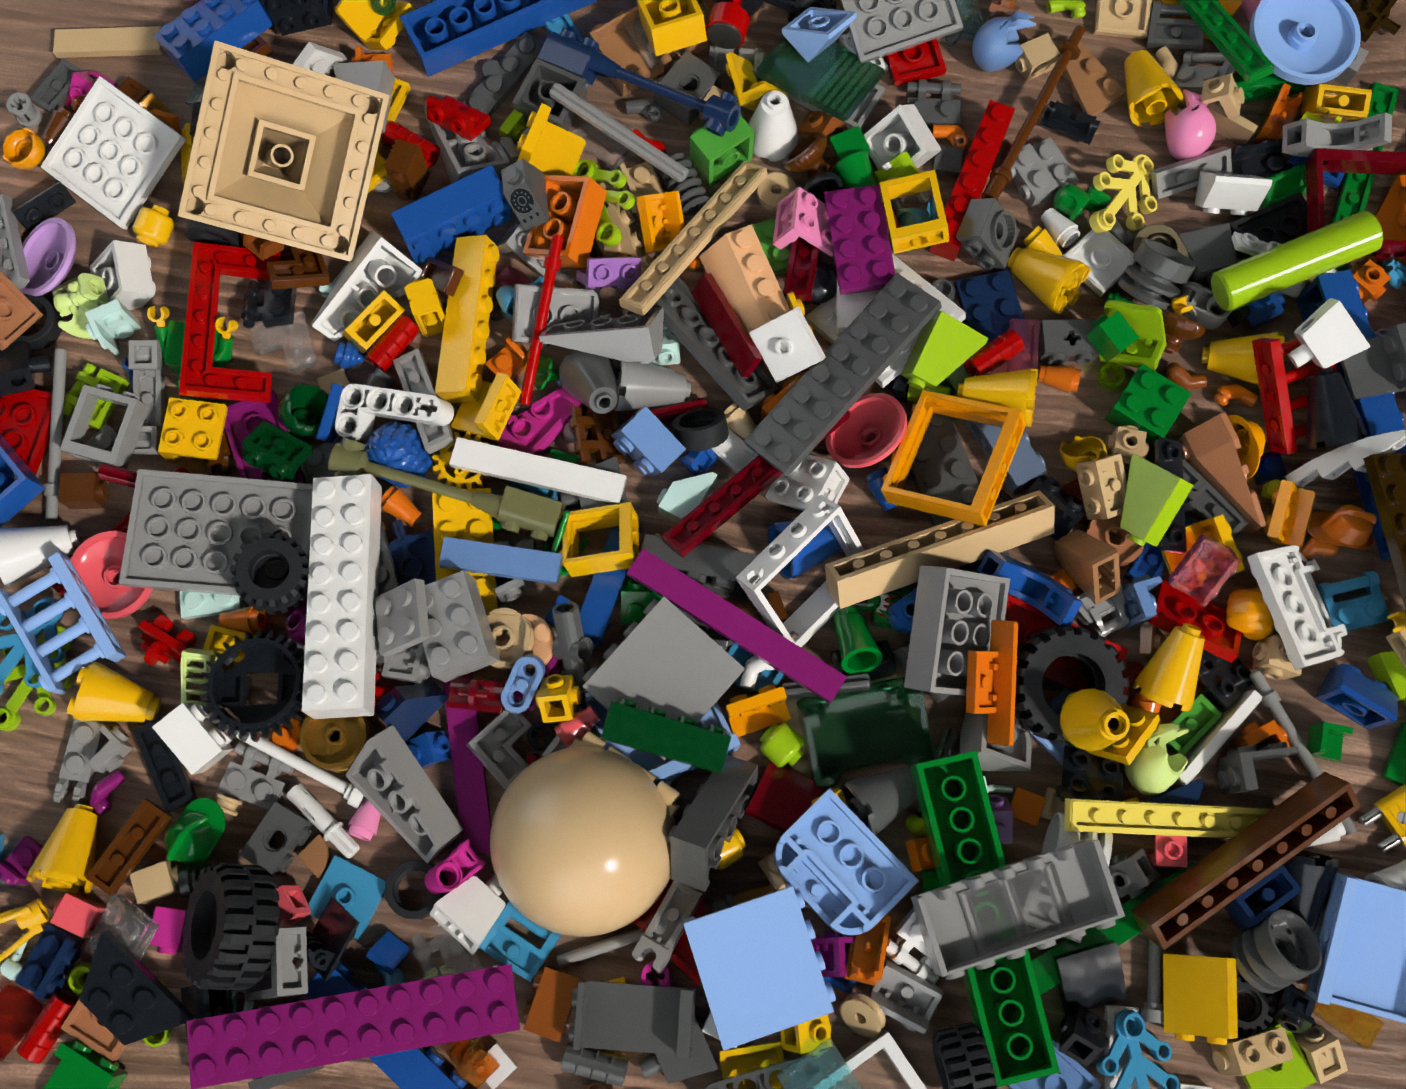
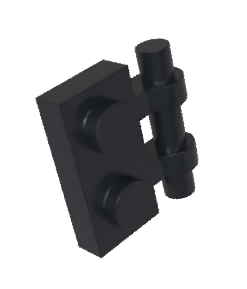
(277, 307)

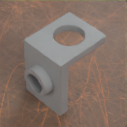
(510, 590)

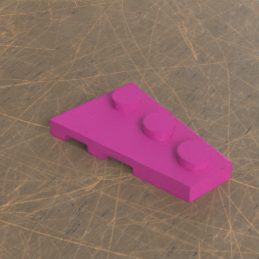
(539, 425)

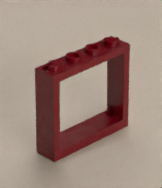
(1350, 162)

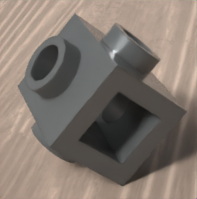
(1132, 872)

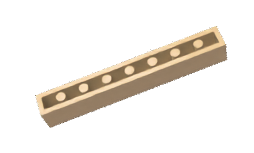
(944, 545)

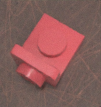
(1169, 852)

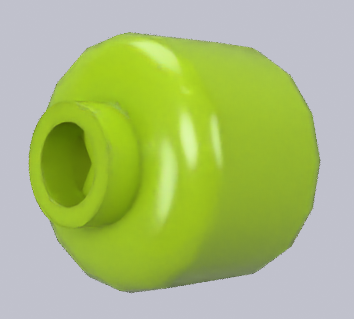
(782, 745)

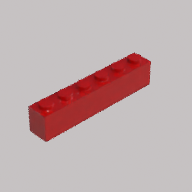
(974, 173)

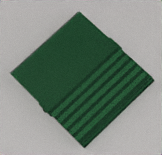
(829, 82)

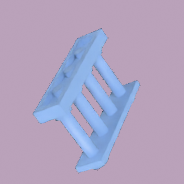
(91, 622)

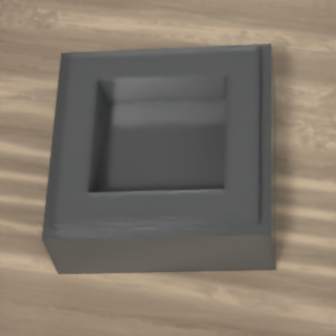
(948, 161)

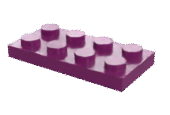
(859, 239)

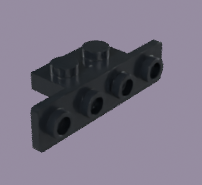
(1169, 457)

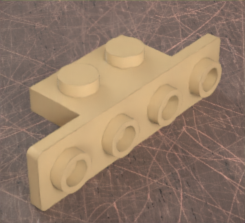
(632, 241)

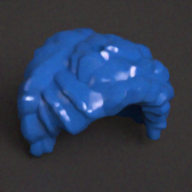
(398, 448)

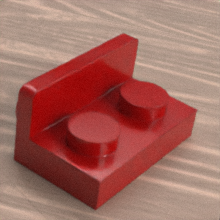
(457, 116)

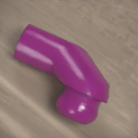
(102, 789)

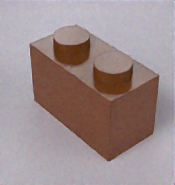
(551, 1004)

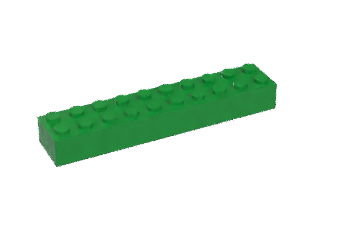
(965, 844)

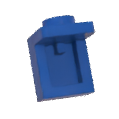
(430, 748)

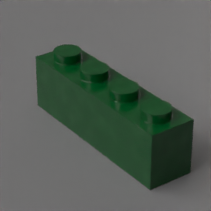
(666, 737)

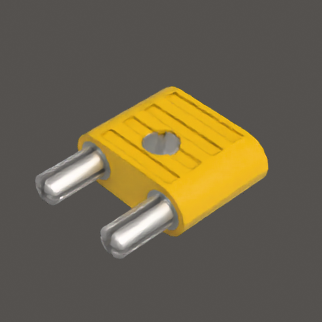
(1393, 813)

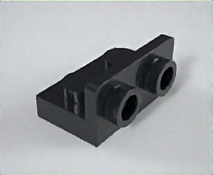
(1259, 159)
(1068, 508)

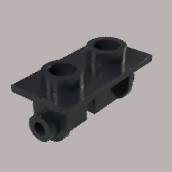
(1061, 119)
(44, 206)

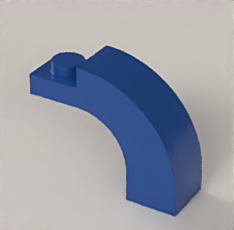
(1033, 587)

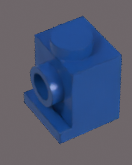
(898, 616)

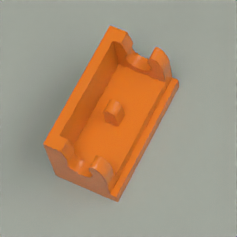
(1280, 112)
(868, 954)

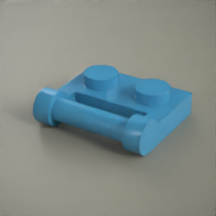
(1359, 611)
(513, 949)

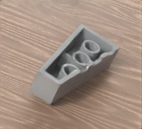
(404, 794)

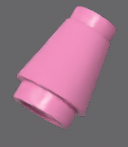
(364, 821)

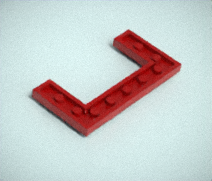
(197, 374)

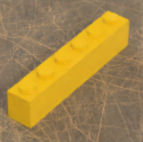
(467, 321)

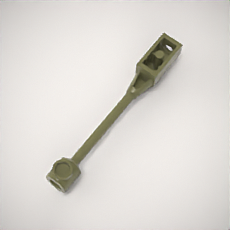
(515, 508)

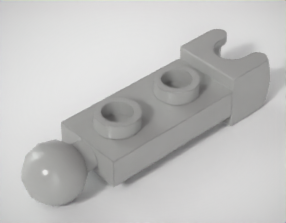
(667, 925)

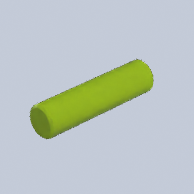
(1297, 260)

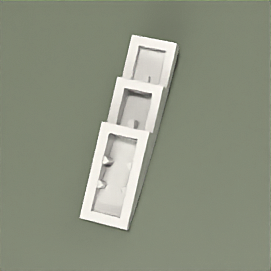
(1347, 456)

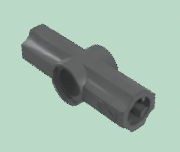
(570, 642)

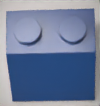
(1358, 697)

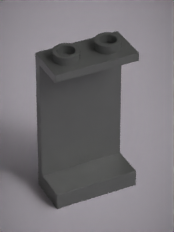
(633, 1018)

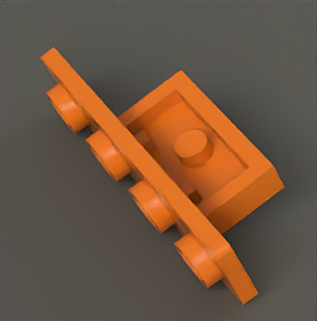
(993, 682)

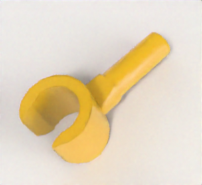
(1180, 305)

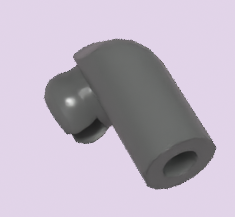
(1125, 237)

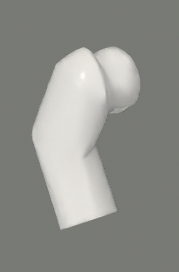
(752, 668)

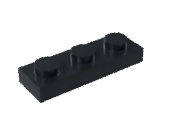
(165, 768)

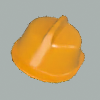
(1251, 441)

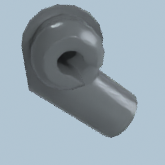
(646, 107)

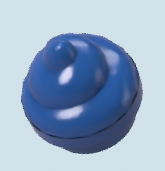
(347, 355)

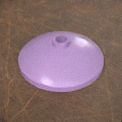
(49, 255)

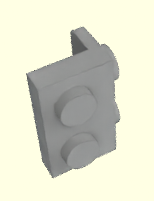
(906, 997)

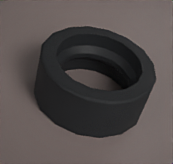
(211, 234)
(50, 331)
(701, 429)
(392, 888)

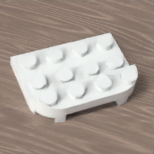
(1297, 606)

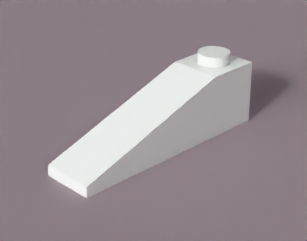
(373, 269)

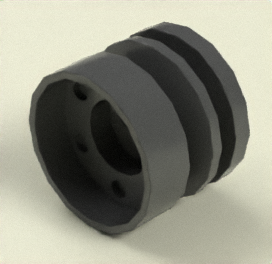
(1158, 270)
(1276, 951)

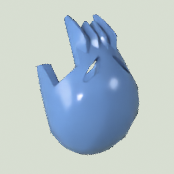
(996, 41)

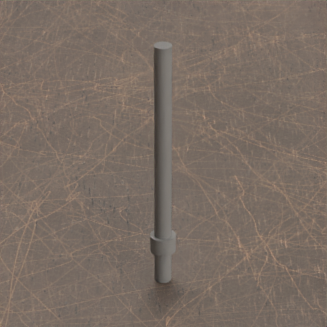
(51, 489)
(1272, 700)

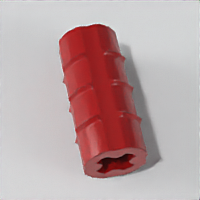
(396, 131)
(392, 343)
(994, 354)
(46, 1028)

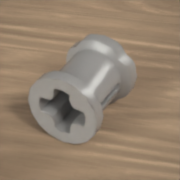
(33, 113)

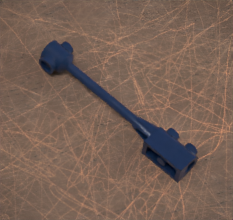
(588, 61)

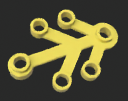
(1140, 173)

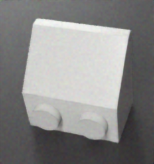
(901, 132)
(1231, 191)
(125, 273)

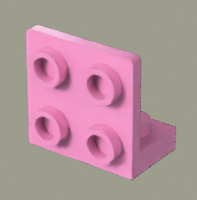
(804, 217)

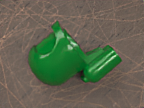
(1074, 201)

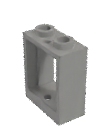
(127, 434)
(284, 977)

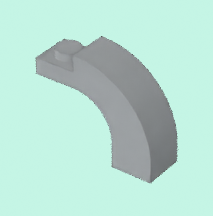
(1306, 135)

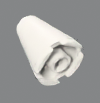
(773, 127)
(27, 550)

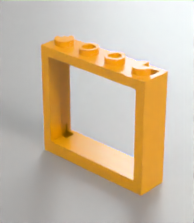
(902, 459)

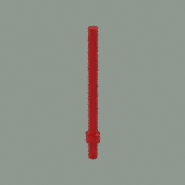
(552, 264)

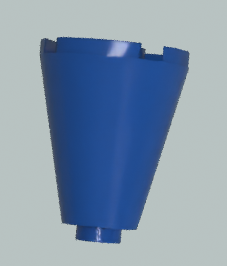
(816, 551)

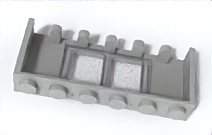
(1017, 908)

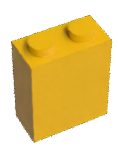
(1200, 997)

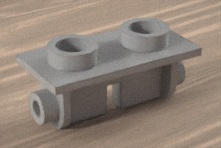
(718, 58)

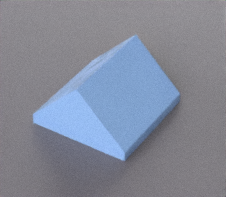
(817, 30)

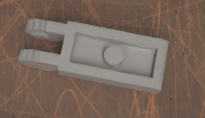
(82, 746)

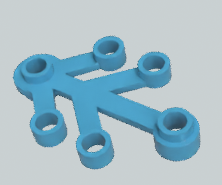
(19, 649)
(1137, 1065)

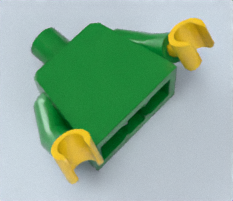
(172, 339)

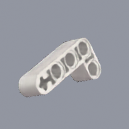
(396, 407)

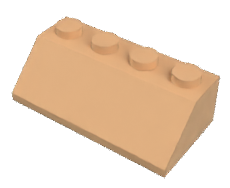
(745, 277)

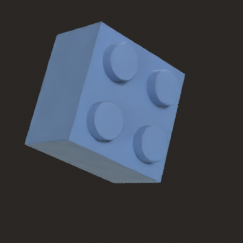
(647, 443)

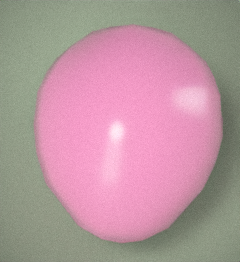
(1189, 131)

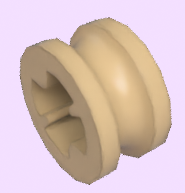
(228, 804)

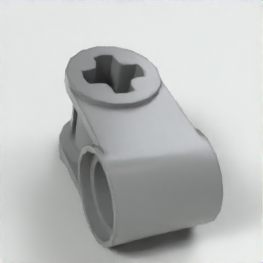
(1203, 302)

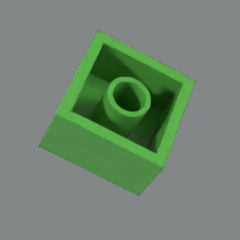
(720, 156)

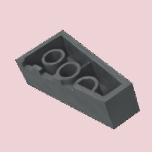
(705, 564)
(710, 822)

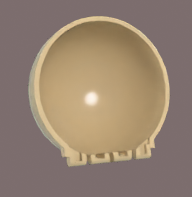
(583, 839)

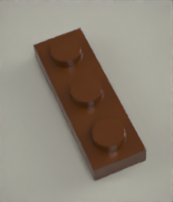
(129, 847)

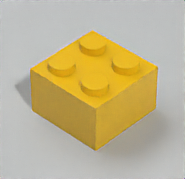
(672, 24)

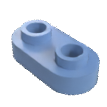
(524, 682)

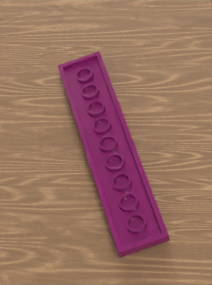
(351, 1026)

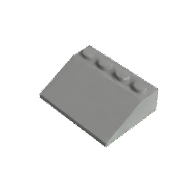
(949, 619)

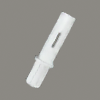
(323, 820)

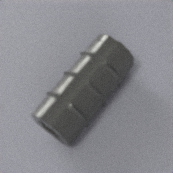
(595, 1065)

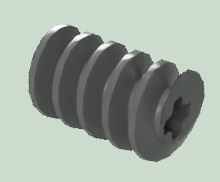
(690, 192)

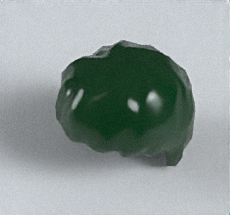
(302, 409)

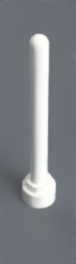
(349, 791)

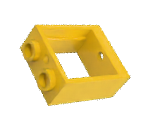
(919, 234)
(600, 518)

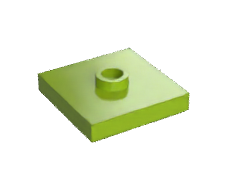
(1287, 1075)

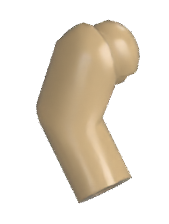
(1167, 61)

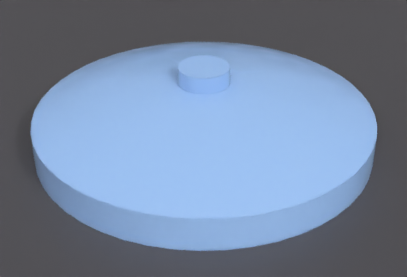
(1306, 38)

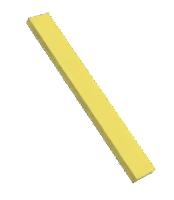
(1158, 818)

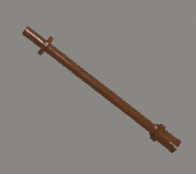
(1001, 176)

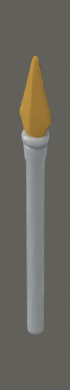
(634, 935)

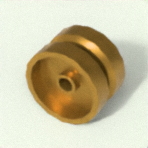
(319, 743)

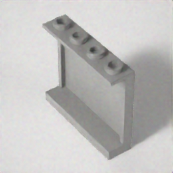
(664, 666)

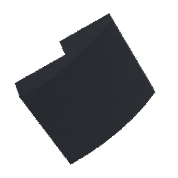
(1090, 977)

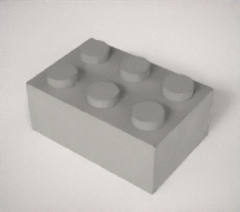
(457, 628)

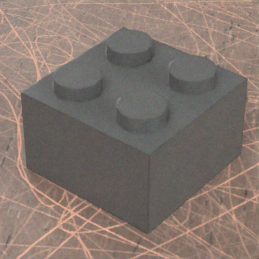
(536, 91)

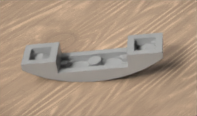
(149, 384)

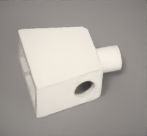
(1328, 337)
(470, 911)

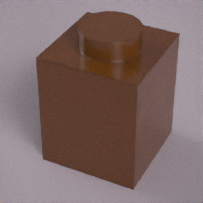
(82, 491)

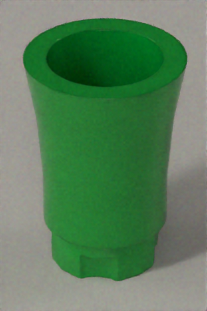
(855, 170)
(855, 642)

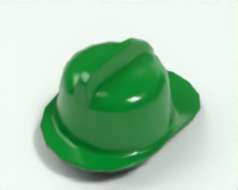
(195, 832)

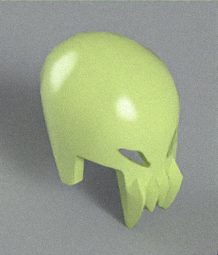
(1153, 768)

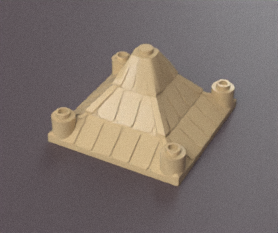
(282, 152)

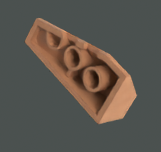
(1214, 456)

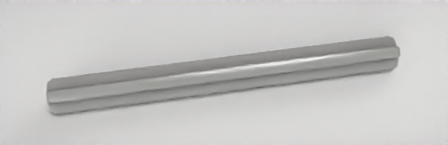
(619, 132)

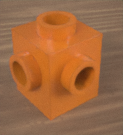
(1370, 280)

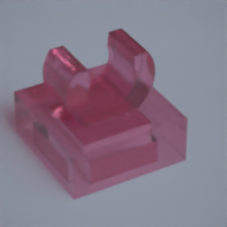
(510, 277)

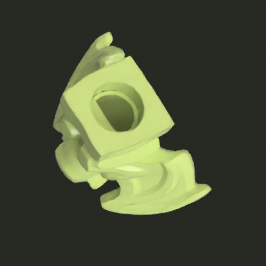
(78, 297)

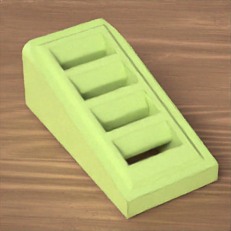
(188, 657)

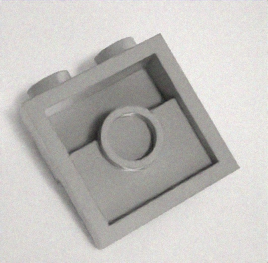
(1041, 172)

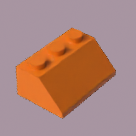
(574, 213)

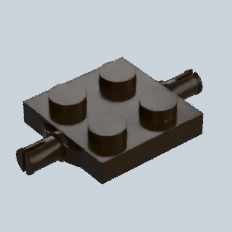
(1373, 15)

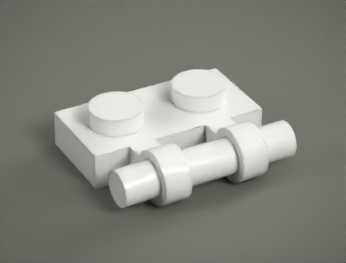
(911, 937)

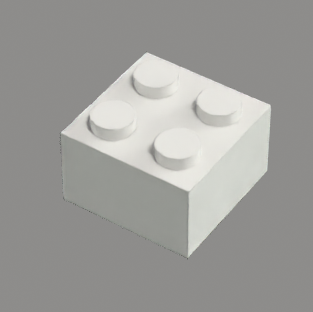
(193, 737)

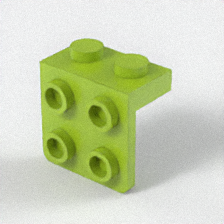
(1149, 326)

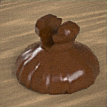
(808, 156)
(1179, 330)

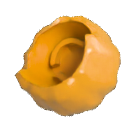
(1249, 614)

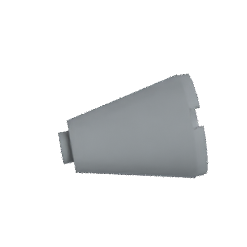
(648, 386)

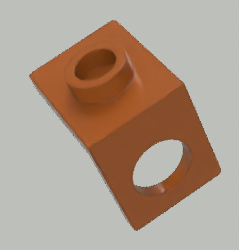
(821, 122)

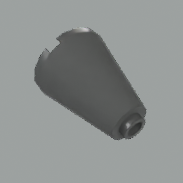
(590, 380)
(880, 797)

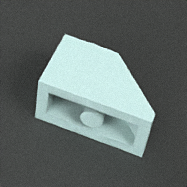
(685, 495)

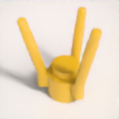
(27, 916)

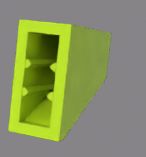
(940, 350)
(1151, 501)

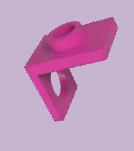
(82, 83)

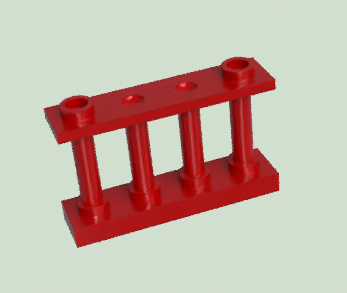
(1275, 395)

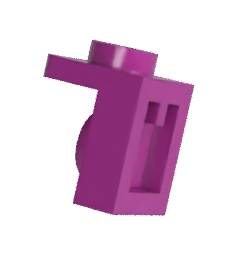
(17, 864)
(833, 952)

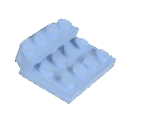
(841, 867)

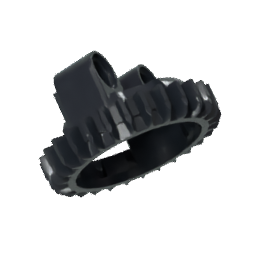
(234, 687)

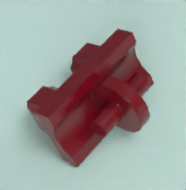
(475, 695)

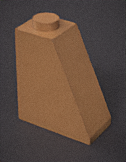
(1089, 564)

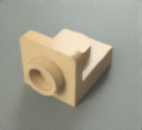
(1323, 1053)

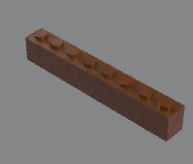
(1245, 859)

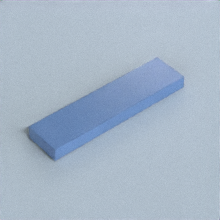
(500, 560)

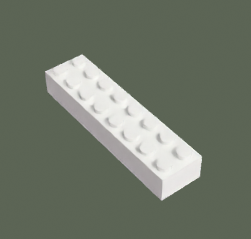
(342, 597)

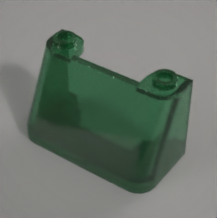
(864, 730)

